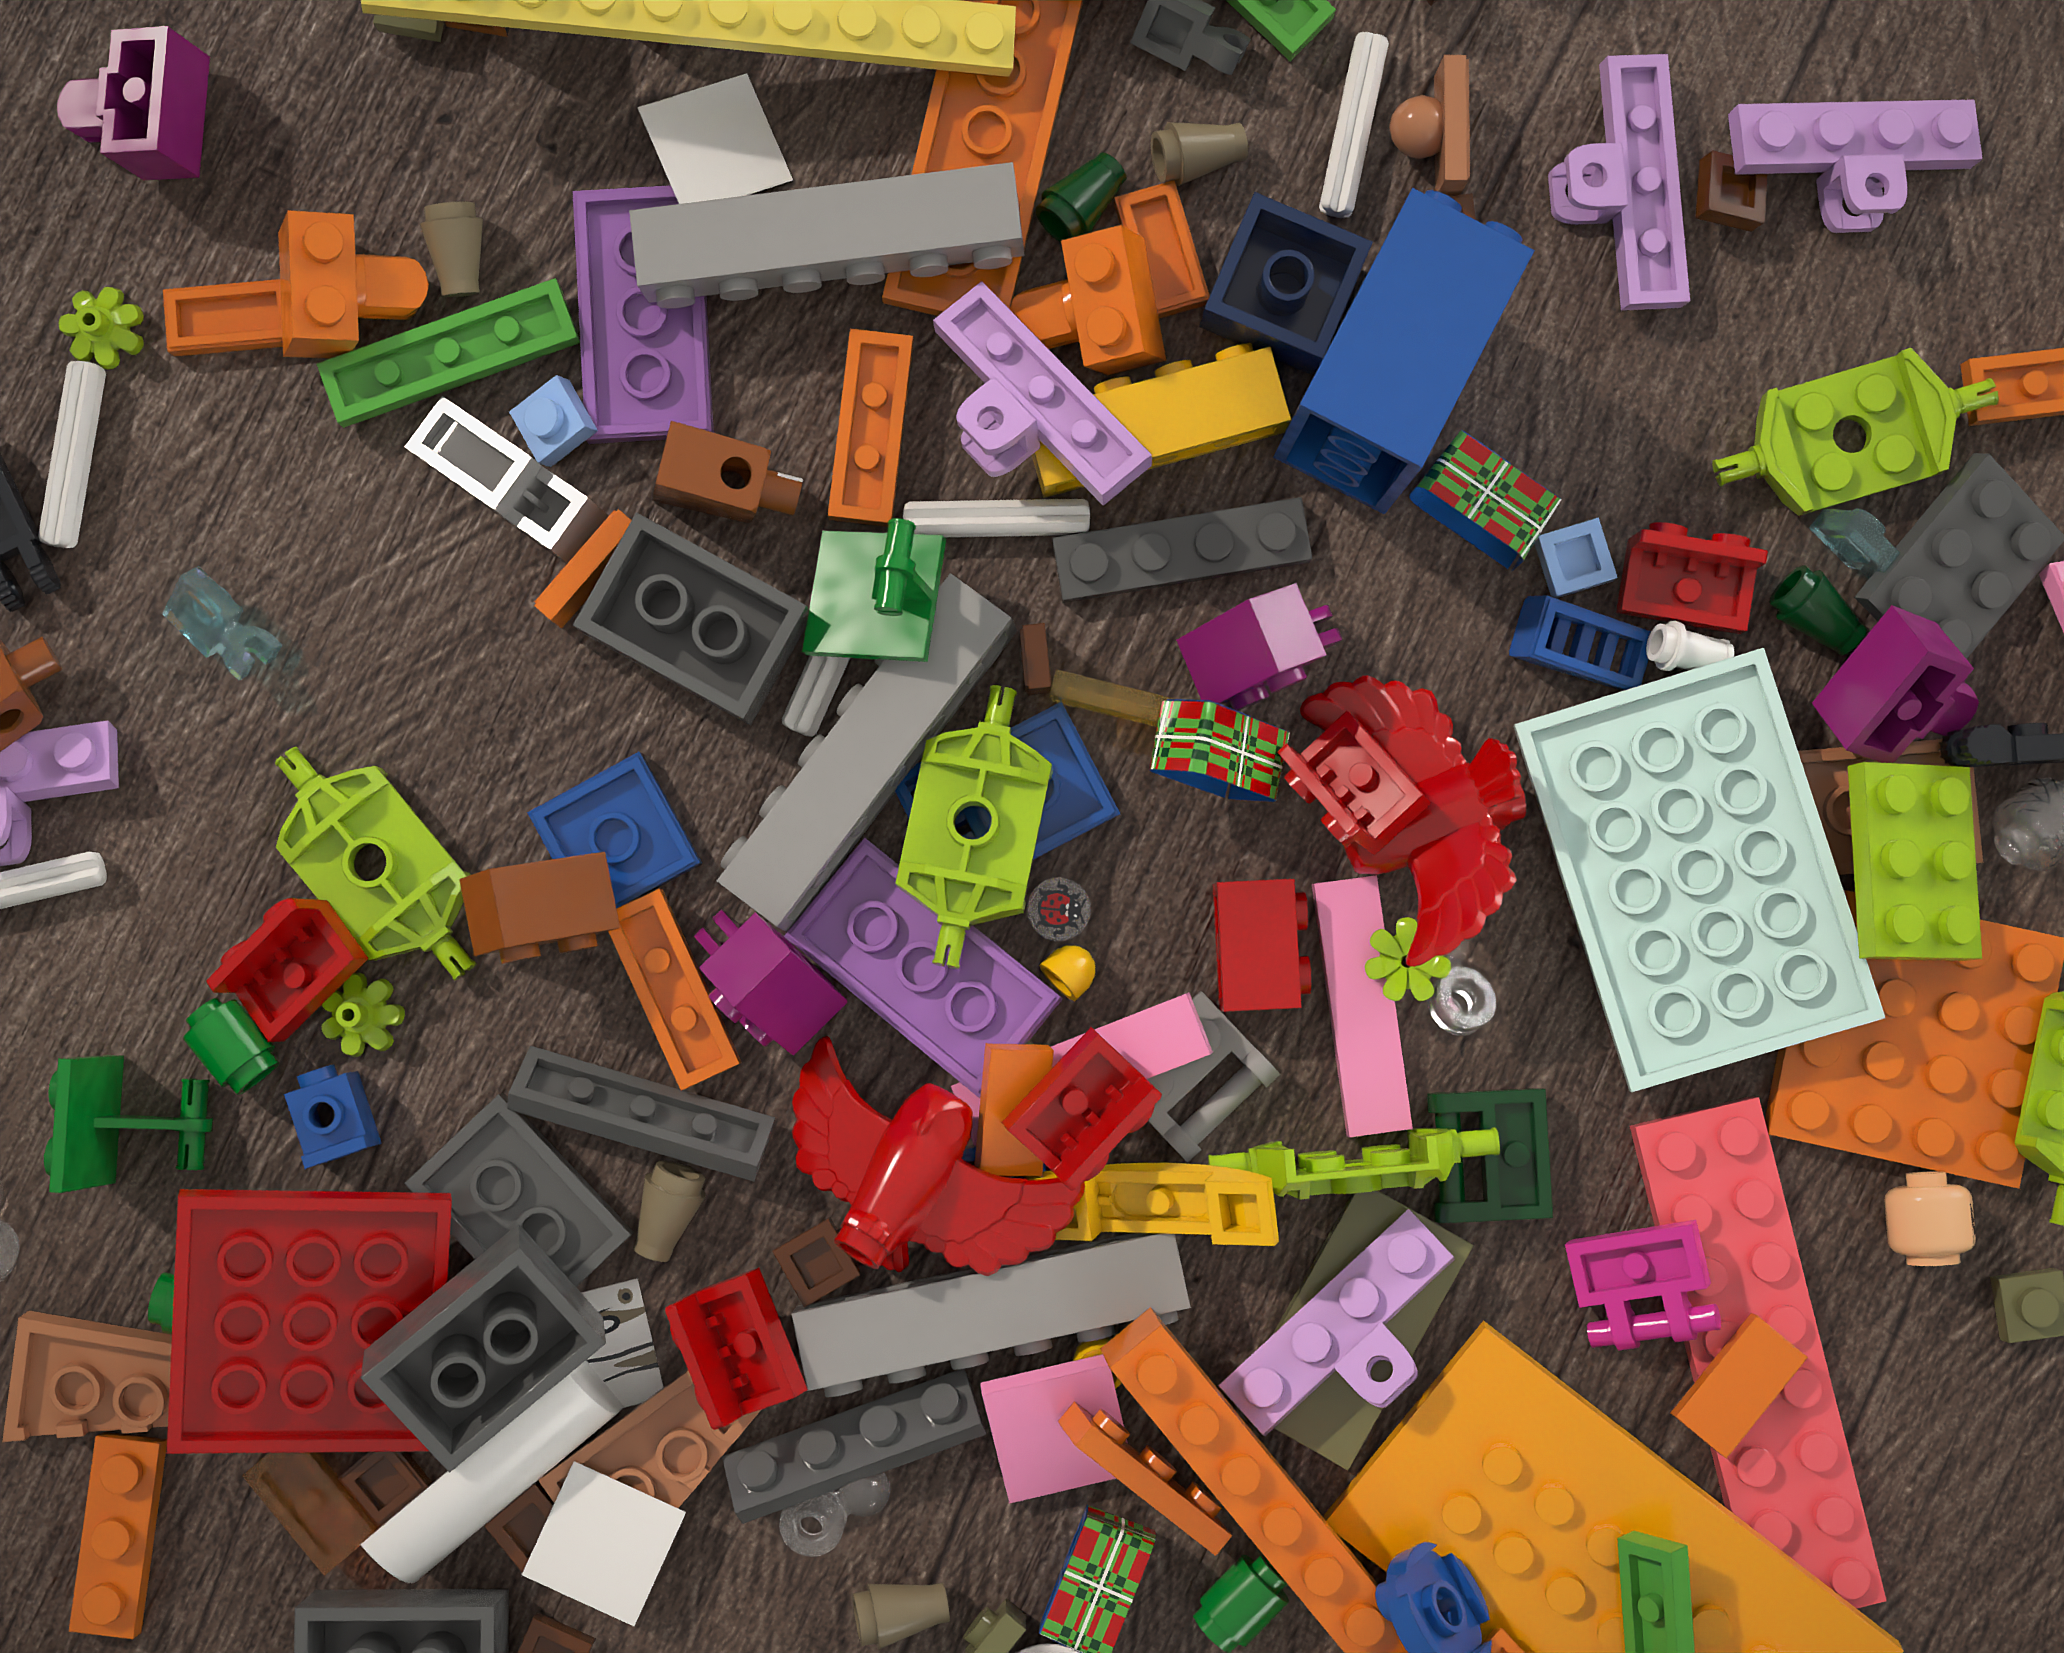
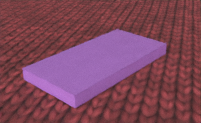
(636, 357)
(883, 953)

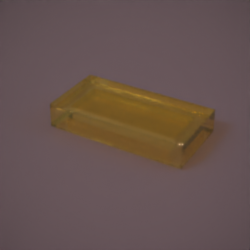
(1106, 698)

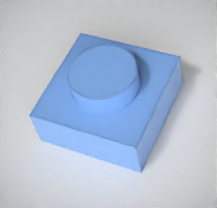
(553, 421)
(1575, 558)

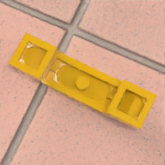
(1175, 1199)

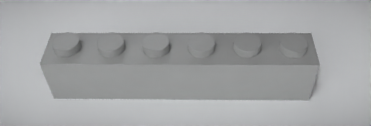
(827, 235)
(863, 759)
(970, 1314)

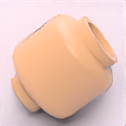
(1930, 1220)

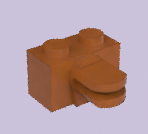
(539, 904)

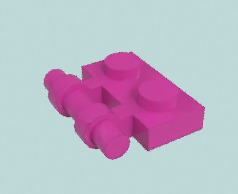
(1638, 1266)

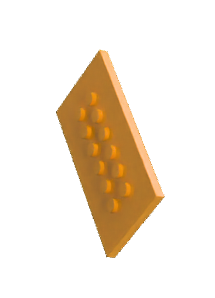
(1532, 1502)

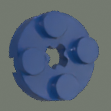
(1433, 1602)

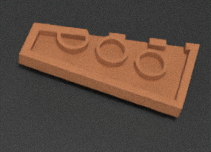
(85, 1378)
(656, 1447)

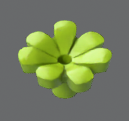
(102, 327)
(1388, 965)
(369, 1018)

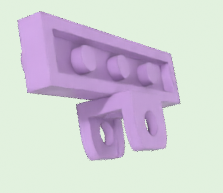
(1856, 148)
(1632, 182)
(1032, 399)
(51, 766)
(1343, 1330)

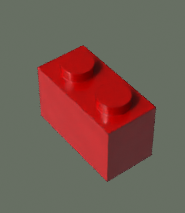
(1259, 945)

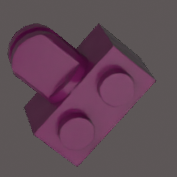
(144, 104)
(1256, 646)
(1898, 688)
(767, 983)

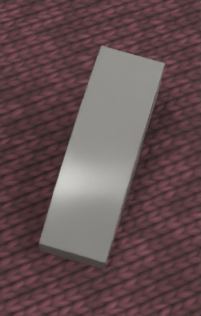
(506, 480)

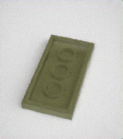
(1334, 1416)

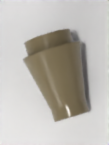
(1193, 150)
(454, 245)
(667, 1207)
(898, 1611)

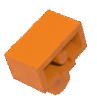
(331, 286)
(1101, 305)

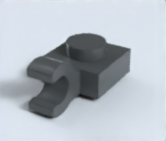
(1182, 30)

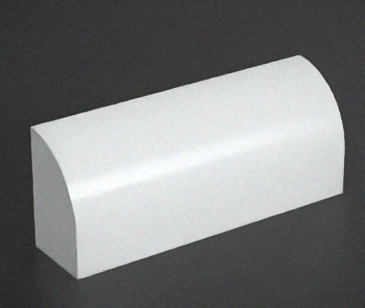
(492, 1476)

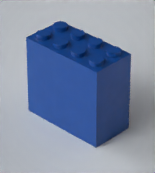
(1404, 350)

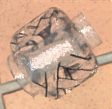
(2032, 825)

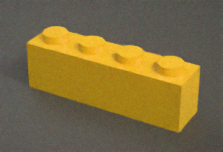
(1188, 410)

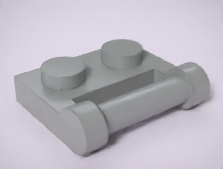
(1179, 1081)

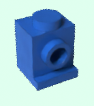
(353, 1120)

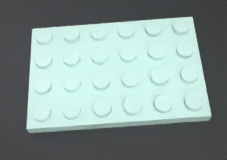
(1698, 871)

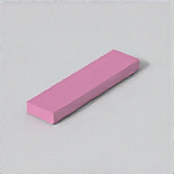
(1360, 1014)
(1149, 1040)

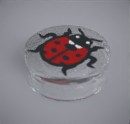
(1058, 909)

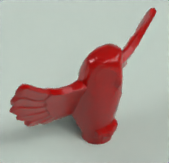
(1457, 838)
(911, 1177)

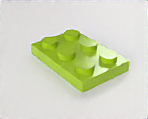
(1914, 862)

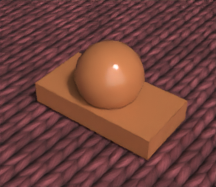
(1439, 125)

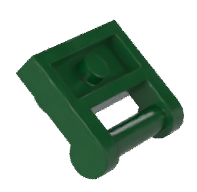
(1515, 1180)

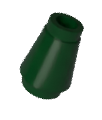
(1080, 198)
(1817, 610)

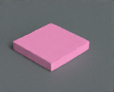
(1025, 1428)

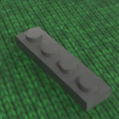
(1182, 550)
(641, 1113)
(853, 1445)

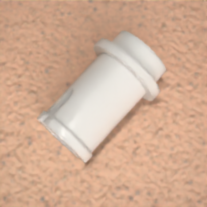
(1676, 647)

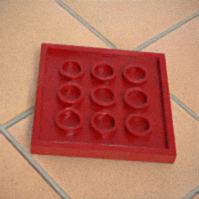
(278, 1312)

